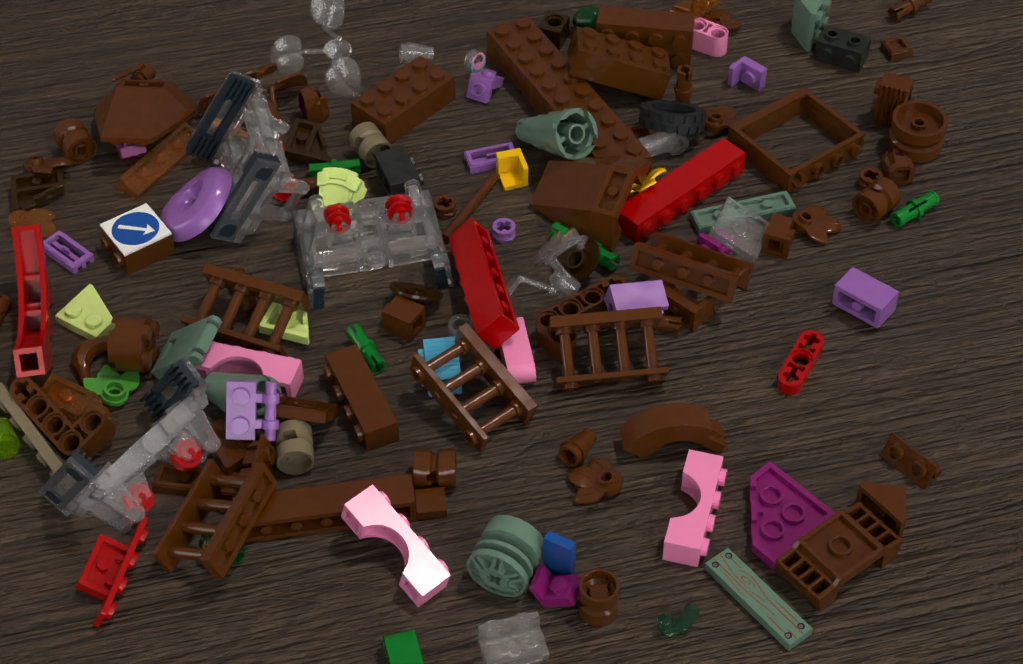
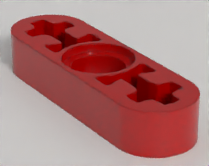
(800, 371)

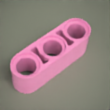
(710, 37)
(517, 355)

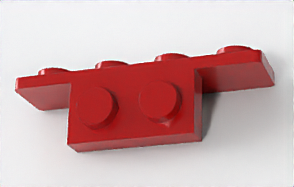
(106, 568)

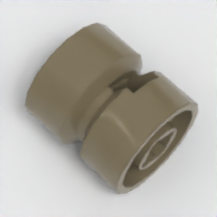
(366, 141)
(294, 447)

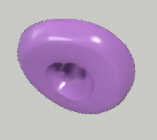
(197, 203)

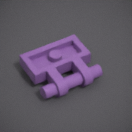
(242, 410)

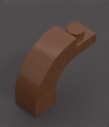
(669, 424)

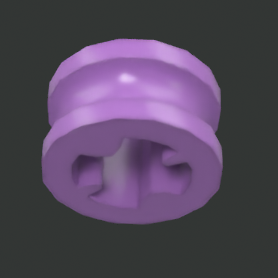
(503, 230)

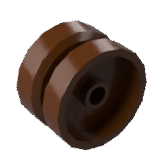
(918, 130)

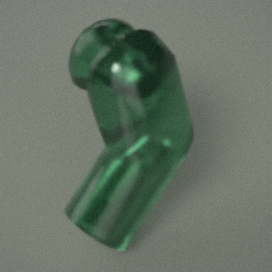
(673, 626)

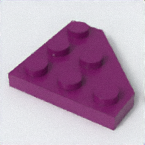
(780, 513)

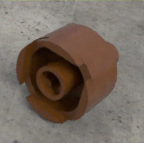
(133, 344)

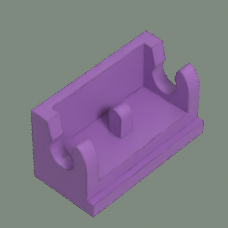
(636, 295)

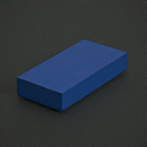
(559, 554)

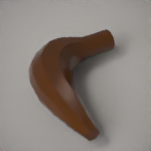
(86, 353)

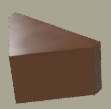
(886, 503)

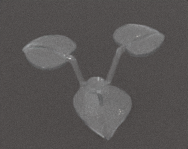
(345, 75)
(561, 280)

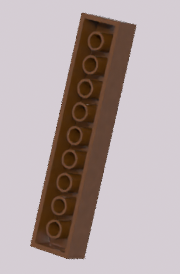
(545, 82)

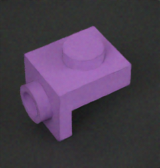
(481, 85)

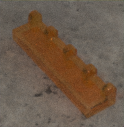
(156, 162)

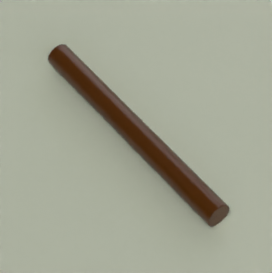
(471, 205)

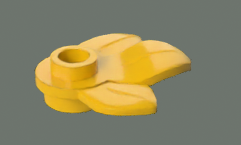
(648, 181)

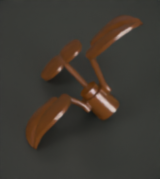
(289, 81)

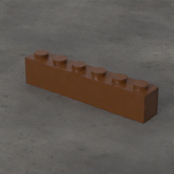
(320, 507)

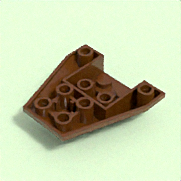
(141, 111)
(589, 194)

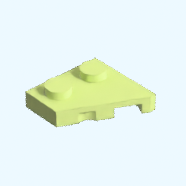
(86, 315)
(296, 330)

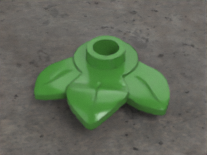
(112, 386)

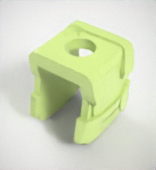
(340, 186)

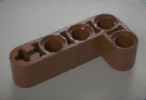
(585, 301)
(71, 433)

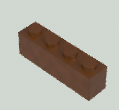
(361, 398)

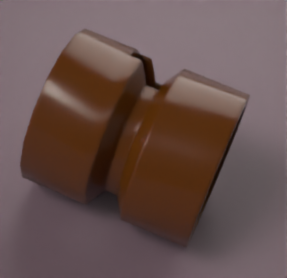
(75, 140)
(876, 200)
(434, 468)
(598, 597)

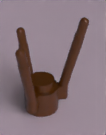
(142, 71)

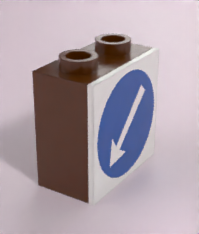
(137, 239)

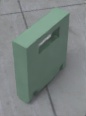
(188, 341)

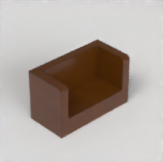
(692, 311)

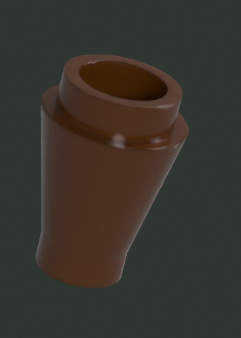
(575, 449)

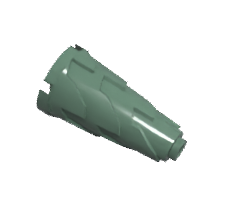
(560, 132)

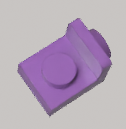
(747, 72)

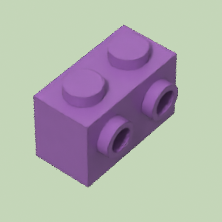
(863, 296)

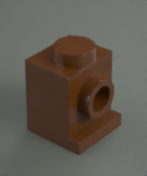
(779, 236)

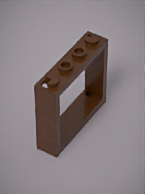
(796, 103)

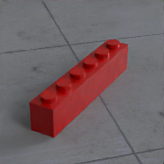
(681, 189)
(483, 284)

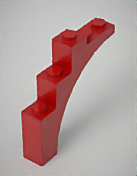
(32, 346)

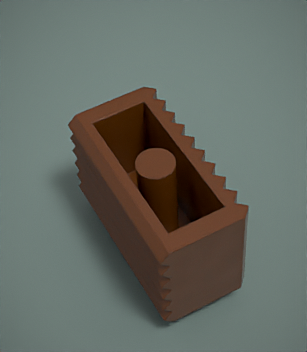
(891, 92)

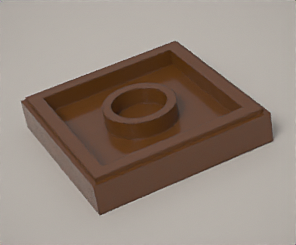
(307, 409)

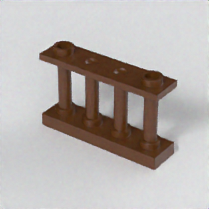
(691, 266)
(266, 293)
(618, 322)
(484, 364)
(234, 527)

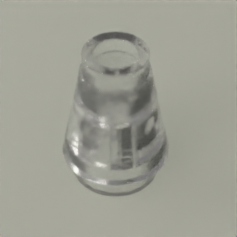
(409, 51)

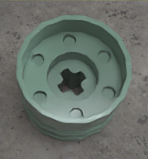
(506, 555)

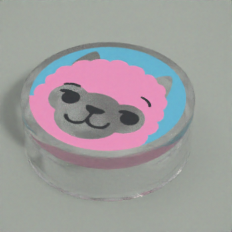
(474, 61)

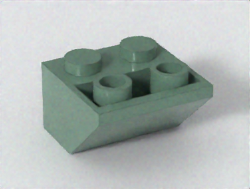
(809, 21)

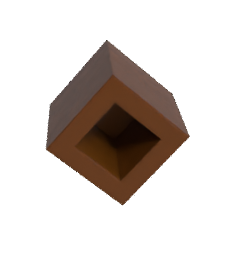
(403, 318)

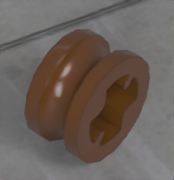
(868, 175)
(444, 206)

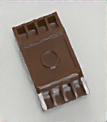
(837, 553)

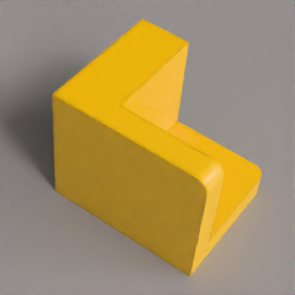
(512, 169)

